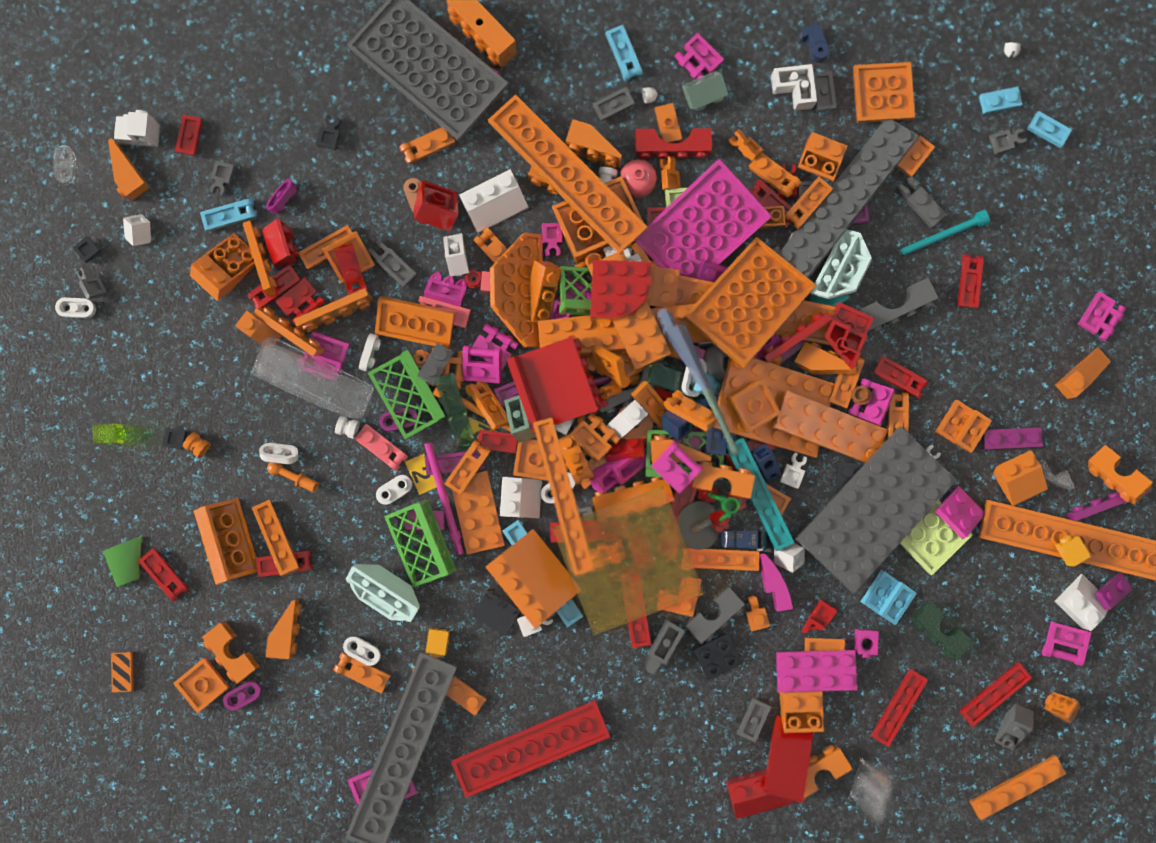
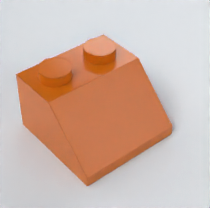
(1021, 478)

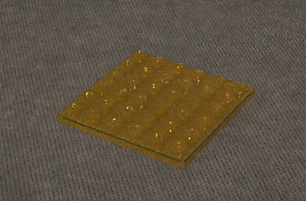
(635, 559)

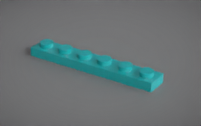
(761, 497)

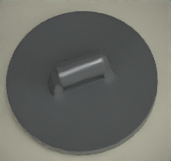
(696, 525)

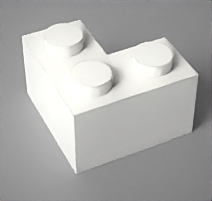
(798, 81)
(137, 129)

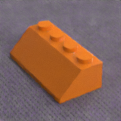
(621, 494)
(226, 540)

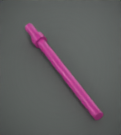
(454, 533)

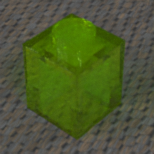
(108, 433)

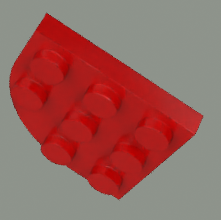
(618, 288)

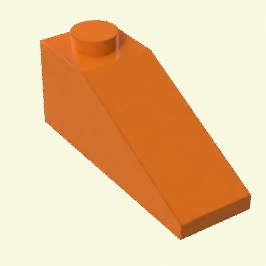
(126, 176)
(1083, 374)
(661, 444)

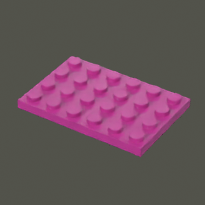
(704, 222)

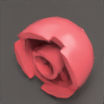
(639, 178)

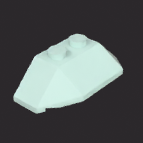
(843, 267)
(383, 591)

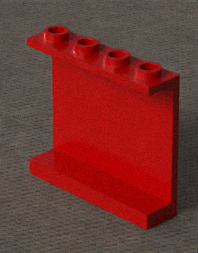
(555, 382)

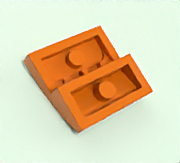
(963, 426)

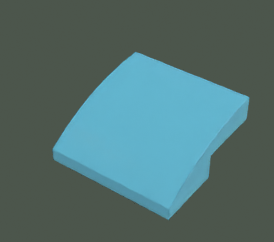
(888, 597)

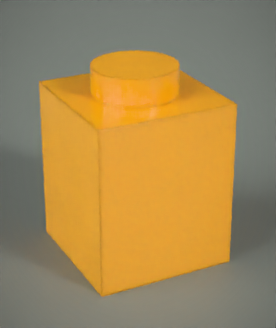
(1072, 550)
(437, 642)

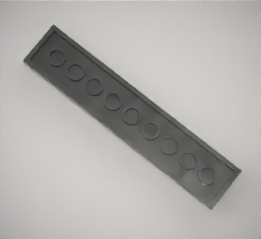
(849, 196)
(401, 750)

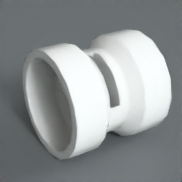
(607, 174)
(349, 427)

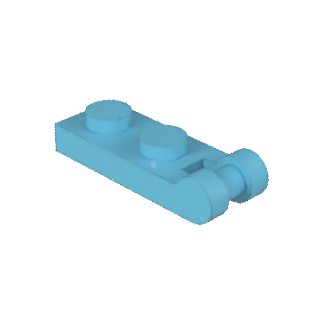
(623, 52)
(228, 215)

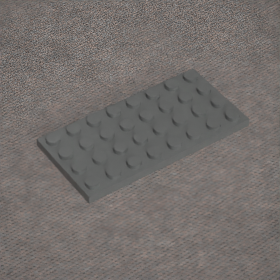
(428, 66)
(876, 509)

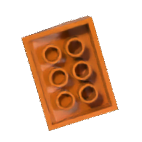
(578, 233)
(533, 578)

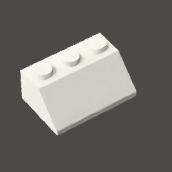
(494, 201)

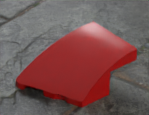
(848, 332)

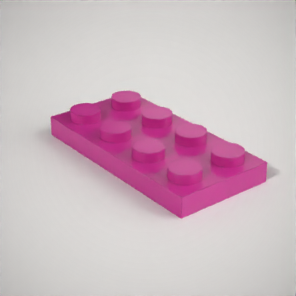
(816, 670)

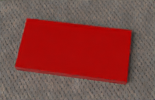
(788, 763)

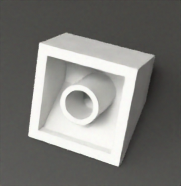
(520, 497)
(1082, 604)

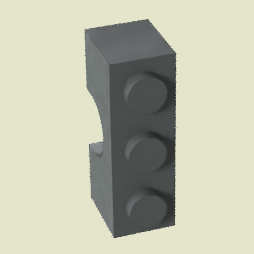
(729, 606)

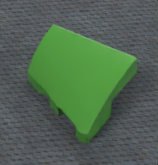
(124, 561)

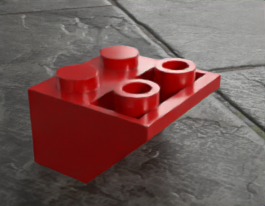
(279, 244)

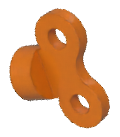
(589, 259)

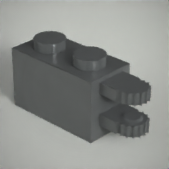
(663, 645)

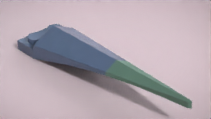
(683, 345)

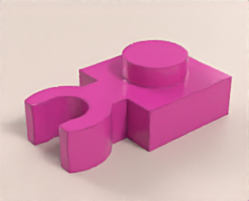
(552, 235)

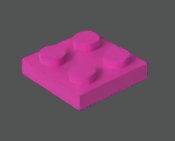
(960, 512)

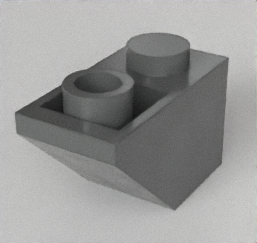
(1015, 726)

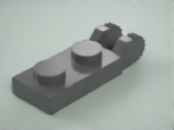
(922, 203)
(393, 265)

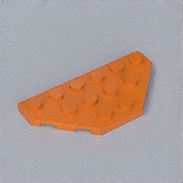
(511, 288)

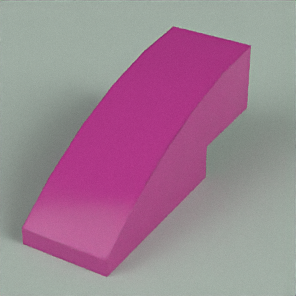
(616, 472)
(774, 583)

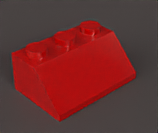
(748, 795)

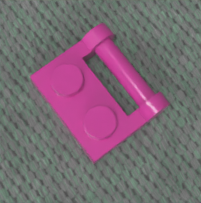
(481, 370)
(877, 406)
(672, 472)
(1069, 637)

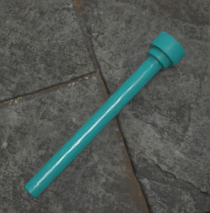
(980, 219)

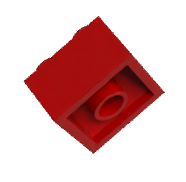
(436, 206)

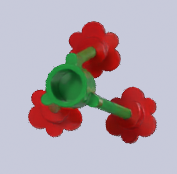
(729, 505)

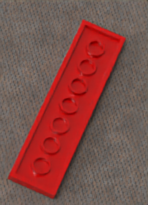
(530, 748)

